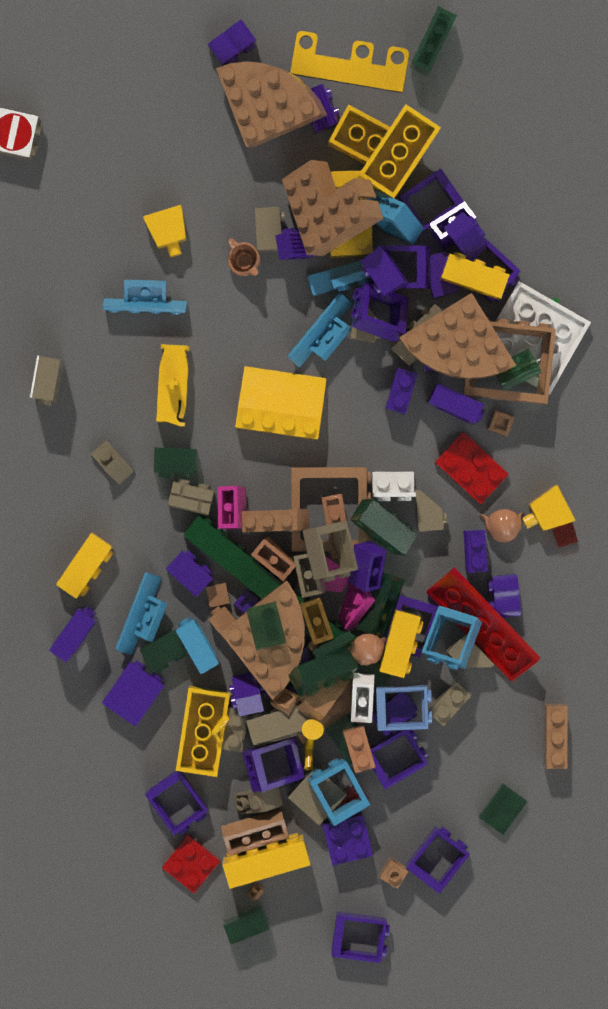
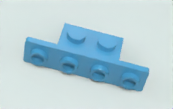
(338, 278)
(144, 296)
(324, 334)
(143, 616)

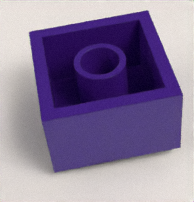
(347, 840)

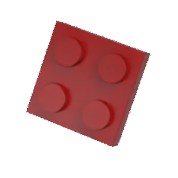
(191, 863)

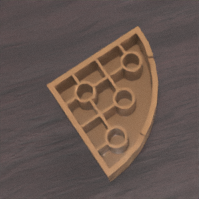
(267, 101)
(459, 343)
(276, 662)

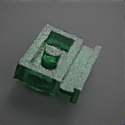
(525, 368)
(266, 625)
(340, 641)
(502, 808)

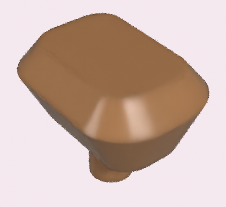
(255, 892)

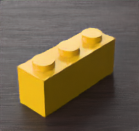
(475, 275)
(85, 566)
(400, 644)

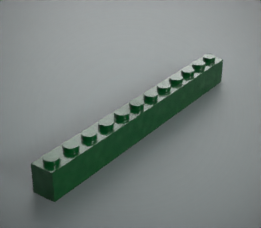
(256, 577)

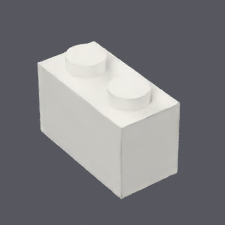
(362, 697)

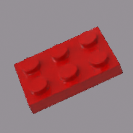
(471, 468)

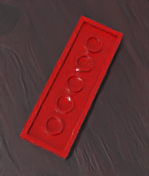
(495, 635)

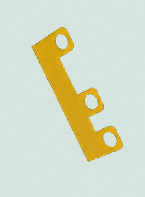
(352, 71)

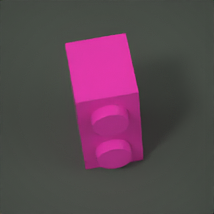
(230, 506)

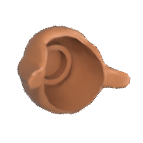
(243, 258)
(503, 524)
(367, 649)

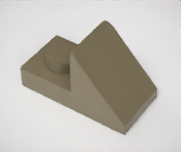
(112, 462)

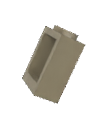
(343, 548)

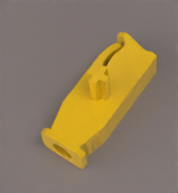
(172, 384)

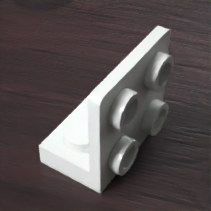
(393, 485)

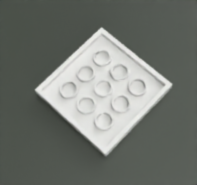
(533, 307)

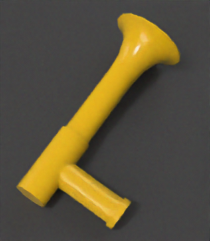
(312, 730)

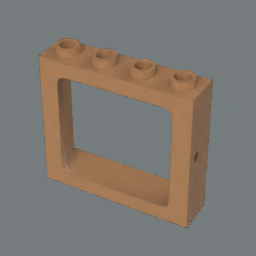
(522, 328)
(297, 474)

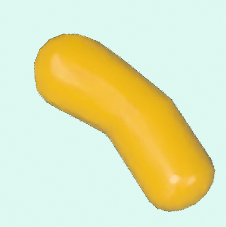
(219, 726)

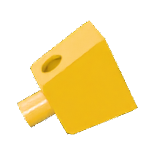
(167, 229)
(549, 510)

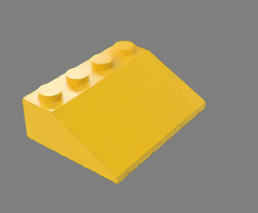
(281, 403)

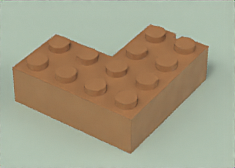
(328, 214)

